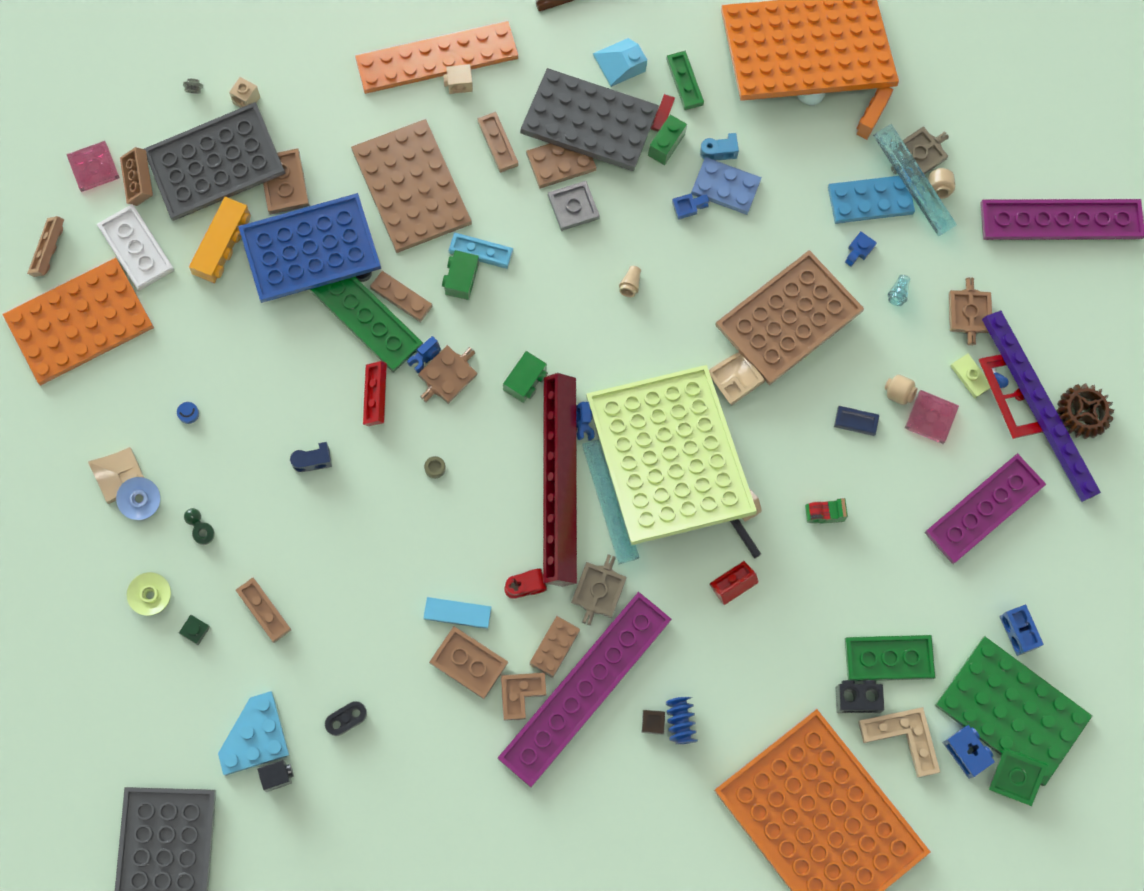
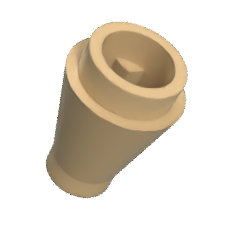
(630, 284)

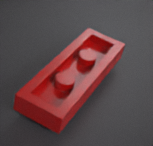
(374, 393)

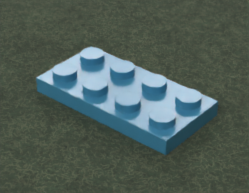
(870, 199)

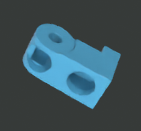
(720, 149)

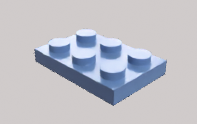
(726, 185)

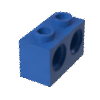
(1021, 630)

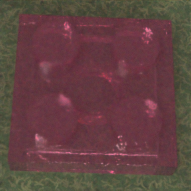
(93, 166)
(931, 416)

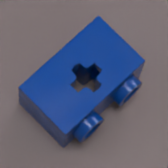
(959, 744)

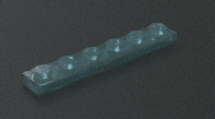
(914, 180)
(609, 504)

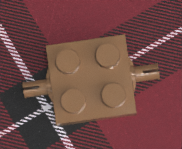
(968, 309)
(447, 374)

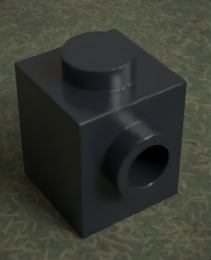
(275, 775)

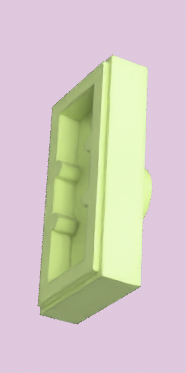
(971, 375)

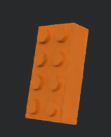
(873, 112)

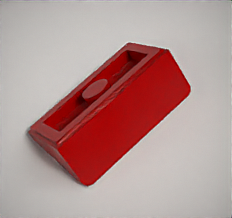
(734, 582)

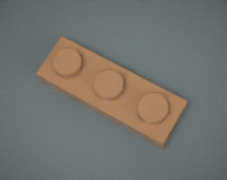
(497, 142)
(46, 246)
(401, 296)
(263, 610)

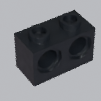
(860, 703)

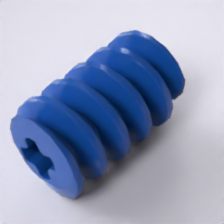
(681, 720)

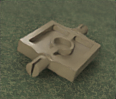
(926, 149)
(599, 589)

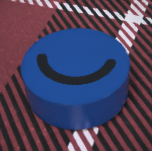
(187, 412)

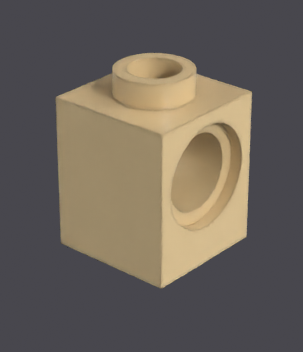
(458, 79)
(244, 93)

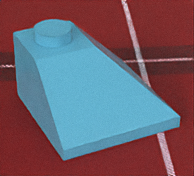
(621, 61)

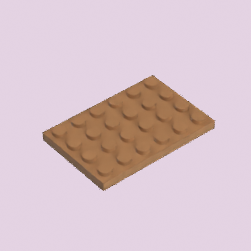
(411, 185)
(789, 317)

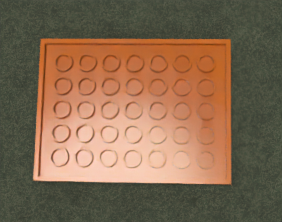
(807, 47)
(821, 814)

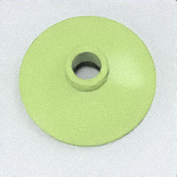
(141, 586)

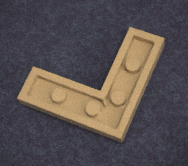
(915, 726)

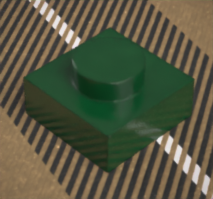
(194, 629)

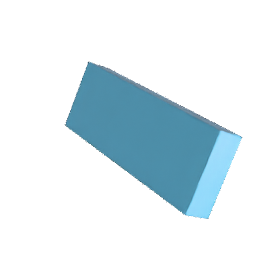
(488, 252)
(457, 613)

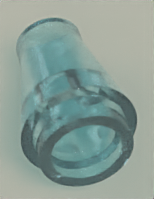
(899, 292)

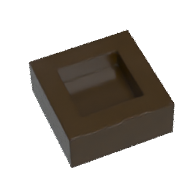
(653, 722)

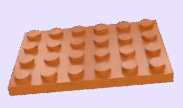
(77, 321)

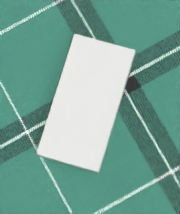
(135, 247)

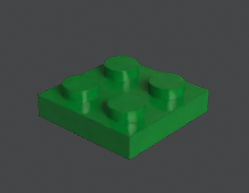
(1018, 776)

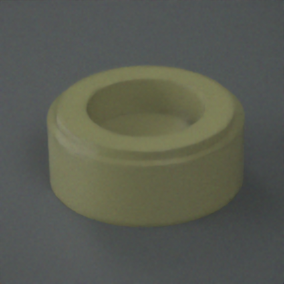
(434, 467)

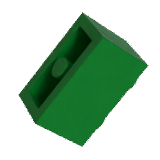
(667, 139)
(461, 274)
(525, 377)

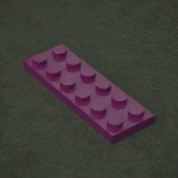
(985, 508)

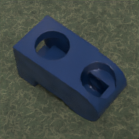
(311, 460)

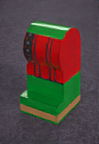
(826, 511)

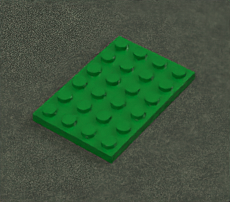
(1013, 707)

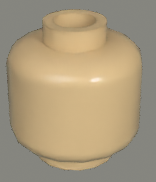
(942, 182)
(901, 389)

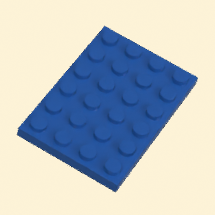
(309, 247)

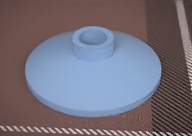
(126, 498)

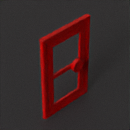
(987, 364)

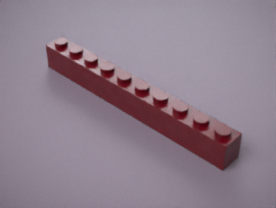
(559, 481)

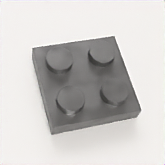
(573, 205)

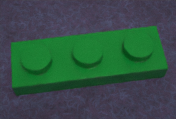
(685, 80)

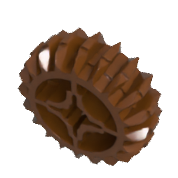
(1077, 397)

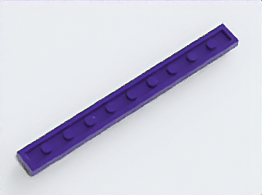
(1041, 406)

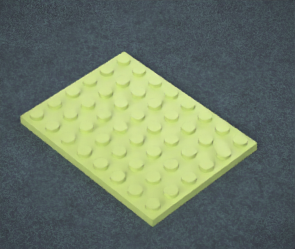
(670, 455)

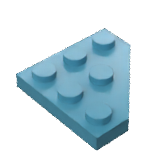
(254, 737)

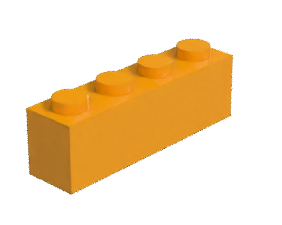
(219, 240)

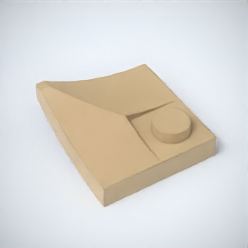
(735, 377)
(114, 471)

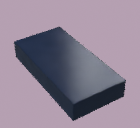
(856, 420)

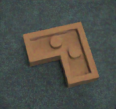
(516, 688)

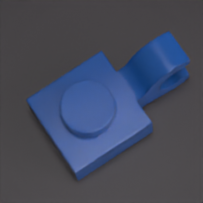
(687, 205)
(860, 247)
(426, 352)
(583, 418)

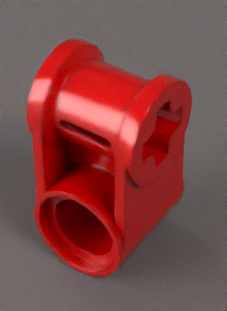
(528, 582)

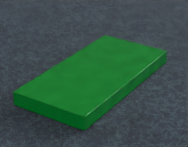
(890, 658)

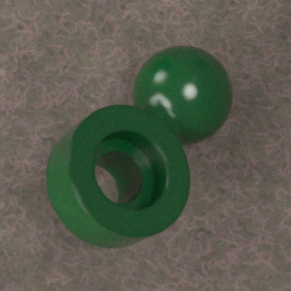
(193, 517)

